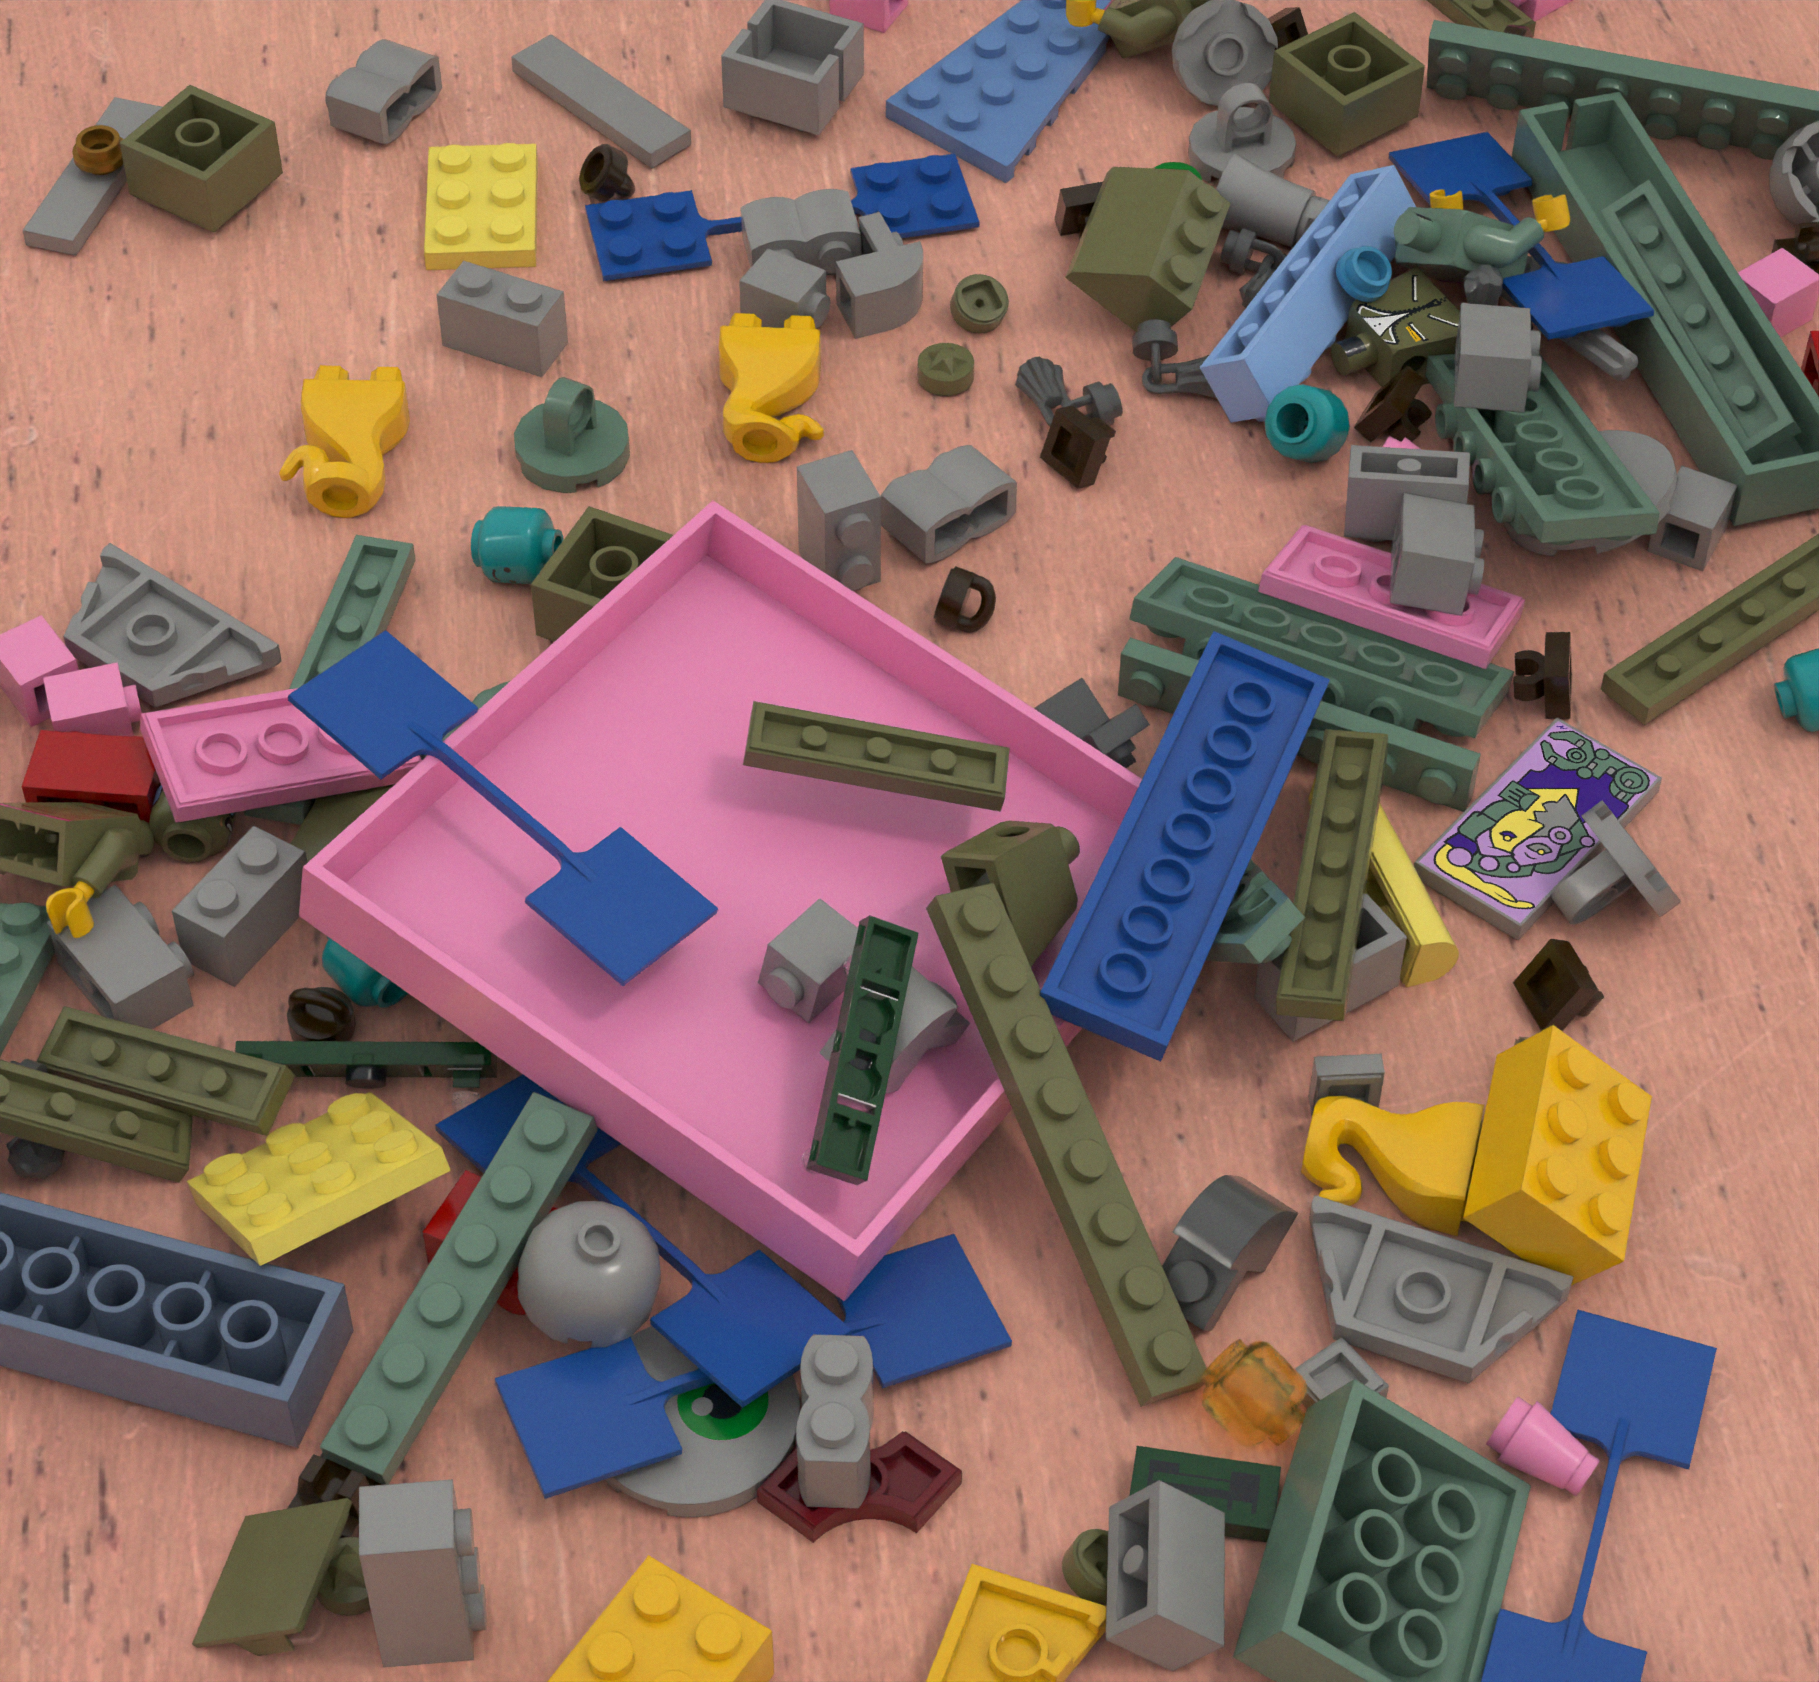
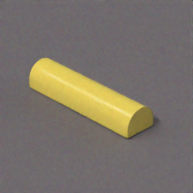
(1404, 899)

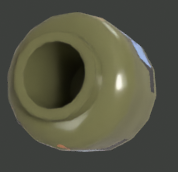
(189, 839)

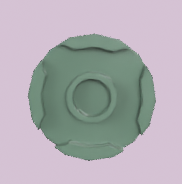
(571, 439)

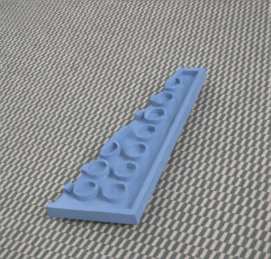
(1001, 85)

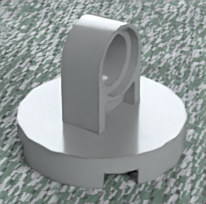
(1222, 48)
(1244, 131)
(1611, 873)

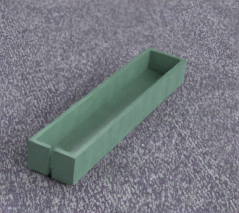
(1603, 162)

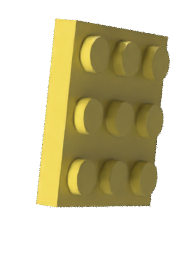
(316, 1176)

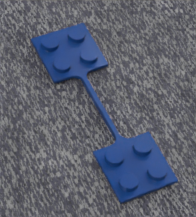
(670, 235)
(1560, 296)
(607, 901)
(734, 1325)
(1632, 1398)
(607, 1416)

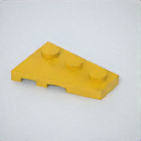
(1015, 1632)

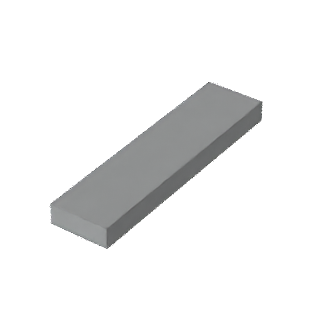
(601, 101)
(81, 197)

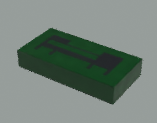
(1238, 1488)

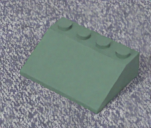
(1382, 1551)

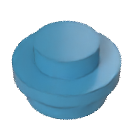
(1364, 273)

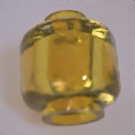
(1254, 1393)

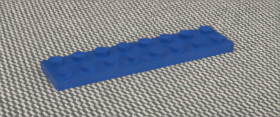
(1183, 847)

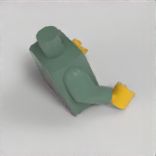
(1452, 241)

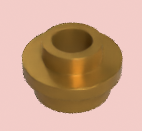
(98, 150)

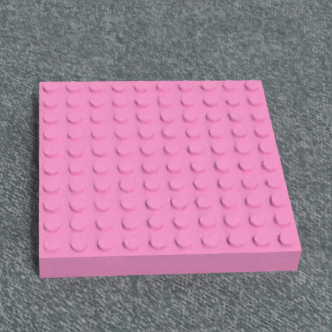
(646, 731)

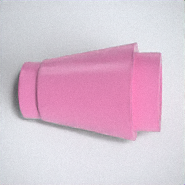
(1542, 1447)

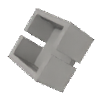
(793, 65)

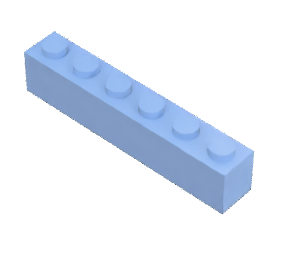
(1302, 300)

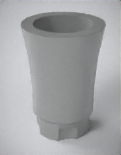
(1267, 202)

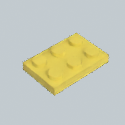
(481, 206)

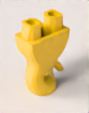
(768, 376)
(347, 435)
(1416, 1157)

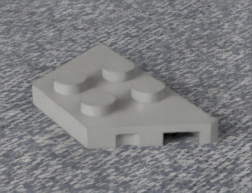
(161, 633)
(1425, 1292)

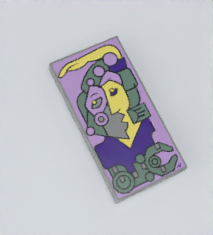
(1530, 828)

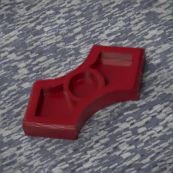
(904, 1488)

